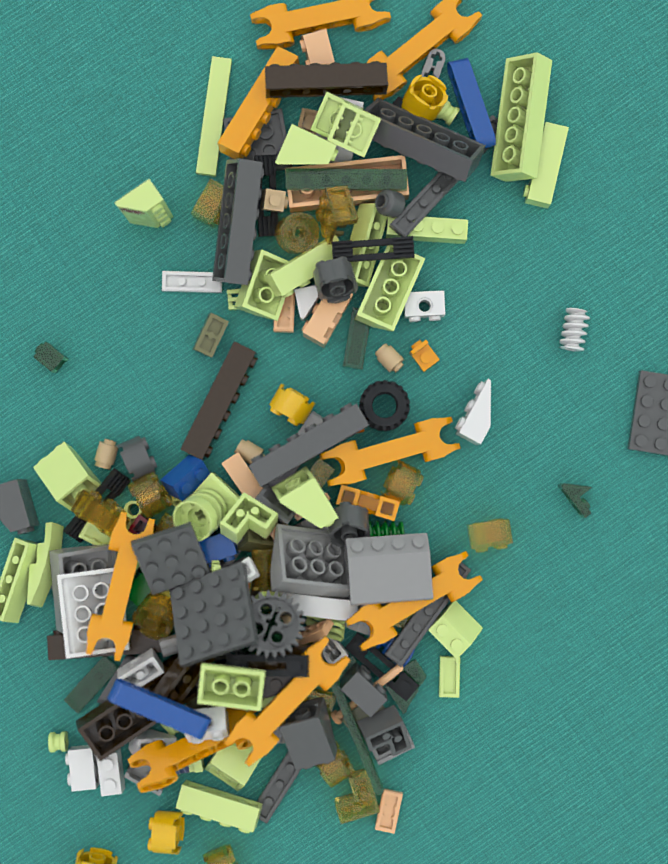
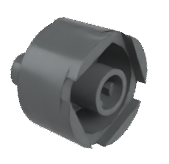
(335, 280)
(136, 457)
(351, 523)

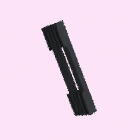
(267, 224)
(402, 248)
(116, 483)
(295, 664)
(404, 686)

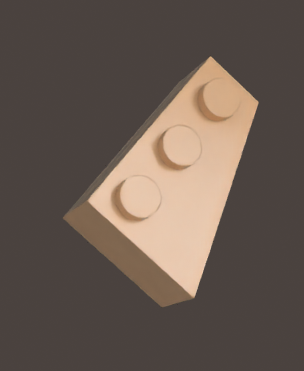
(317, 48)
(324, 321)

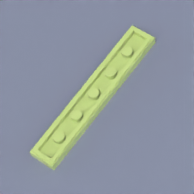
(213, 116)

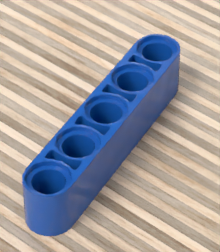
(471, 102)
(159, 708)

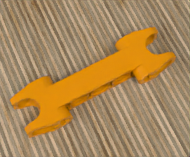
(307, 20)
(445, 26)
(424, 441)
(381, 619)
(111, 623)
(260, 728)
(171, 758)

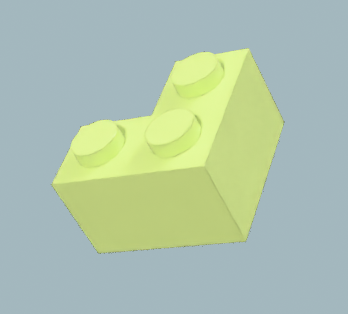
(245, 515)

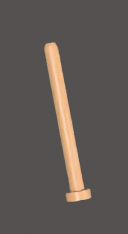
(337, 716)

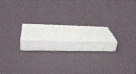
(190, 282)

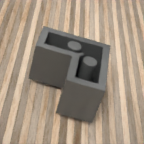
(362, 690)
(383, 729)

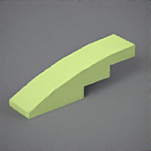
(40, 572)

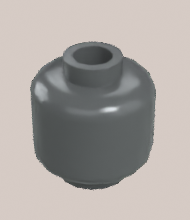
(390, 203)

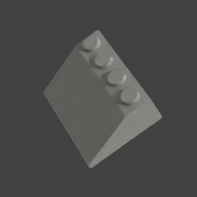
(77, 560)
(307, 563)
(388, 569)

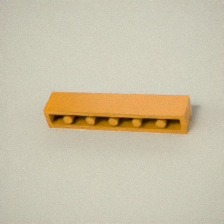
(253, 112)

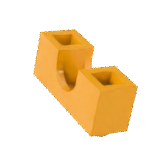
(376, 504)

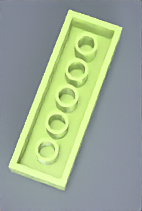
(521, 117)

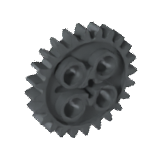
(288, 631)

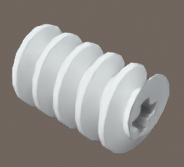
(574, 329)

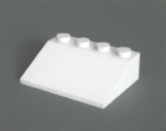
(79, 598)

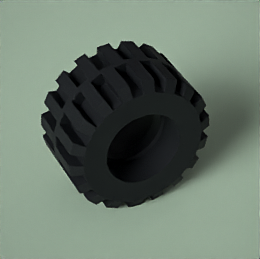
(400, 397)

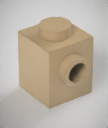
(273, 200)

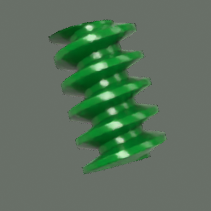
(384, 530)

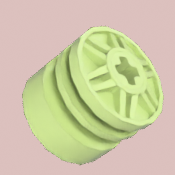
(204, 510)

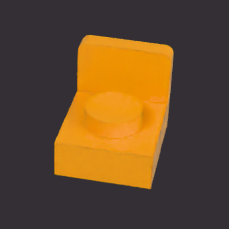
(423, 355)

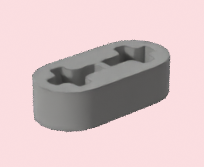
(428, 64)

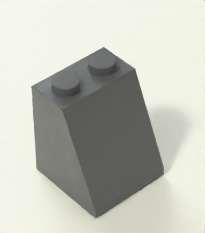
(17, 507)
(309, 734)

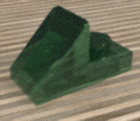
(573, 494)

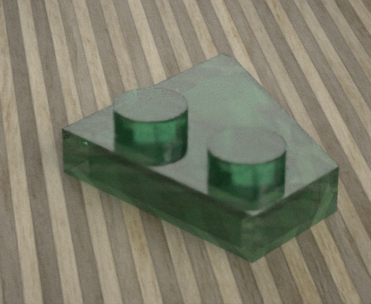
(414, 671)

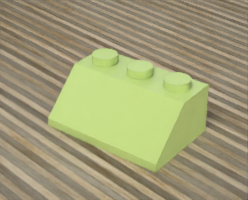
(258, 296)
(231, 687)

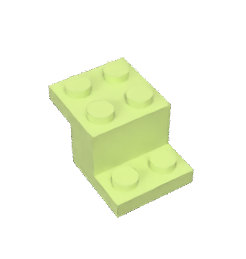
(345, 124)

